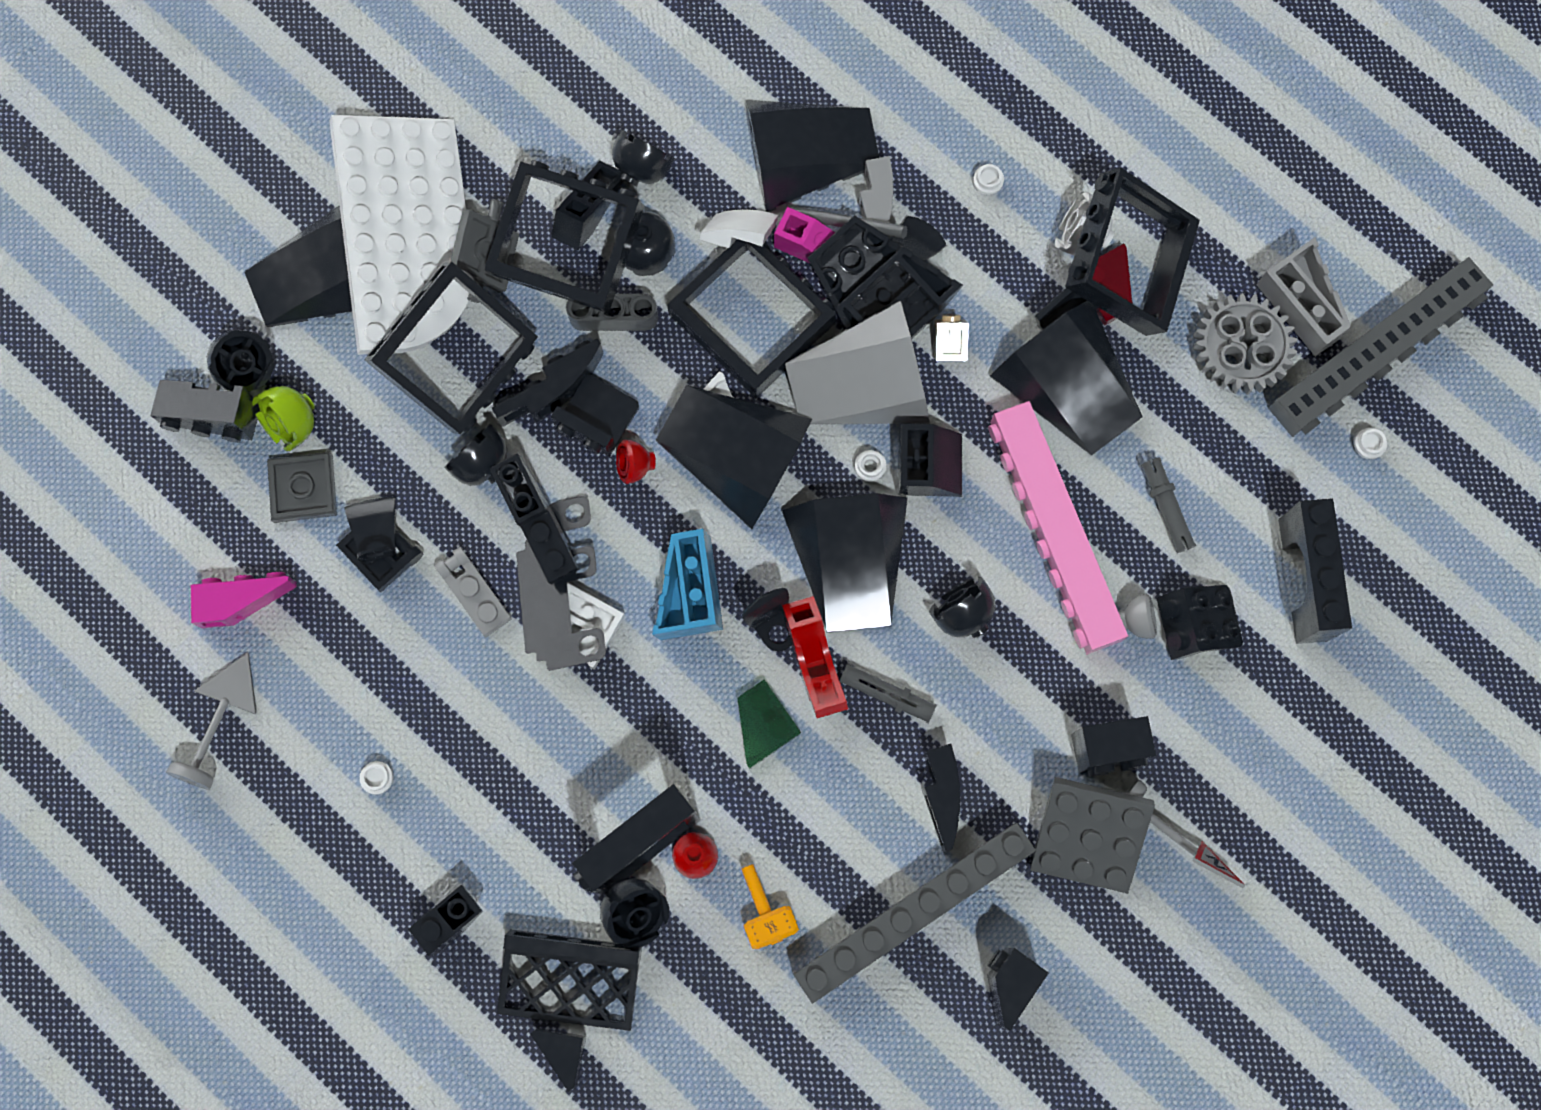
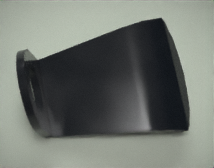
(921, 238)
(373, 527)
(765, 614)

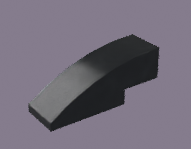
(944, 794)

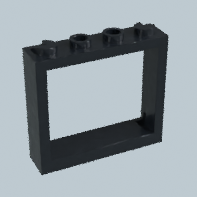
(569, 180)
(1170, 264)
(413, 314)
(714, 346)
(635, 841)

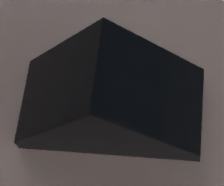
(563, 1053)

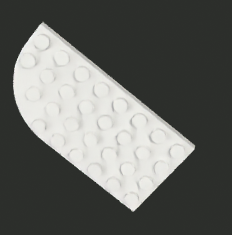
(398, 220)

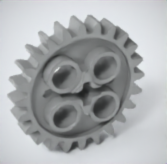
(1273, 343)

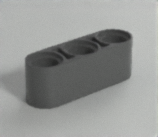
(624, 321)

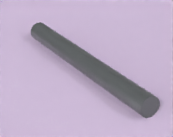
(839, 220)

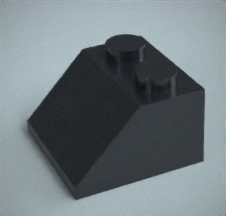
(1012, 984)

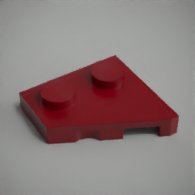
(1113, 273)

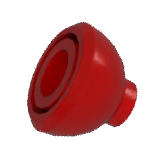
(633, 461)
(695, 855)

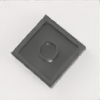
(302, 487)

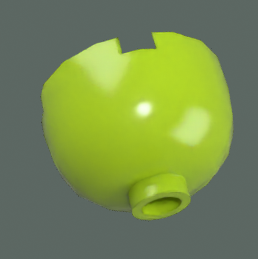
(285, 415)

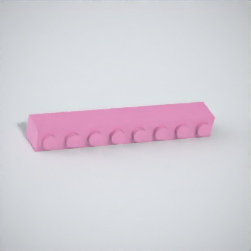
(1057, 528)

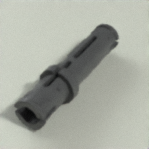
(1163, 493)
(852, 677)

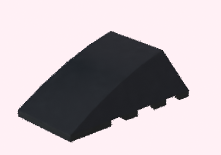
(808, 147)
(870, 273)
(304, 275)
(1073, 380)
(733, 447)
(850, 556)

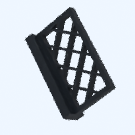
(573, 950)

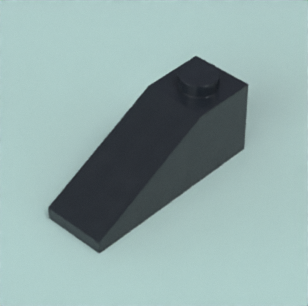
(580, 213)

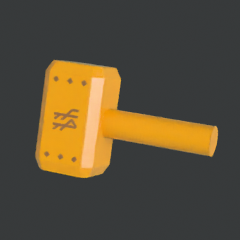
(771, 925)

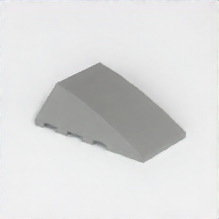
(861, 375)

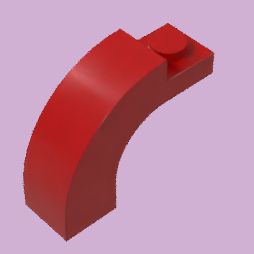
(814, 657)

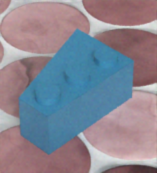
(690, 588)

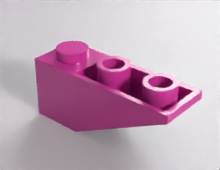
(800, 234)
(229, 602)

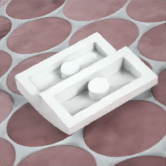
(745, 225)

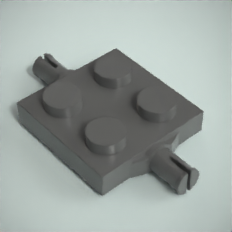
(474, 245)

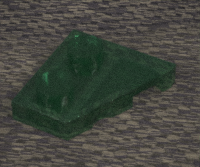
(764, 723)

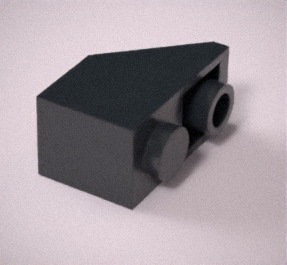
(445, 921)

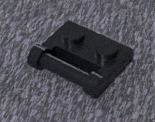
(384, 570)

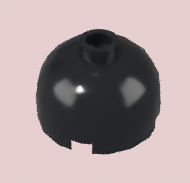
(639, 160)
(651, 246)
(240, 360)
(477, 456)
(965, 609)
(633, 912)

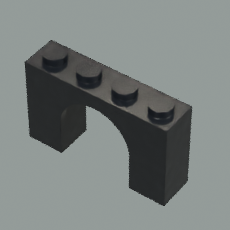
(1326, 609)

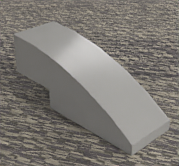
(877, 200)

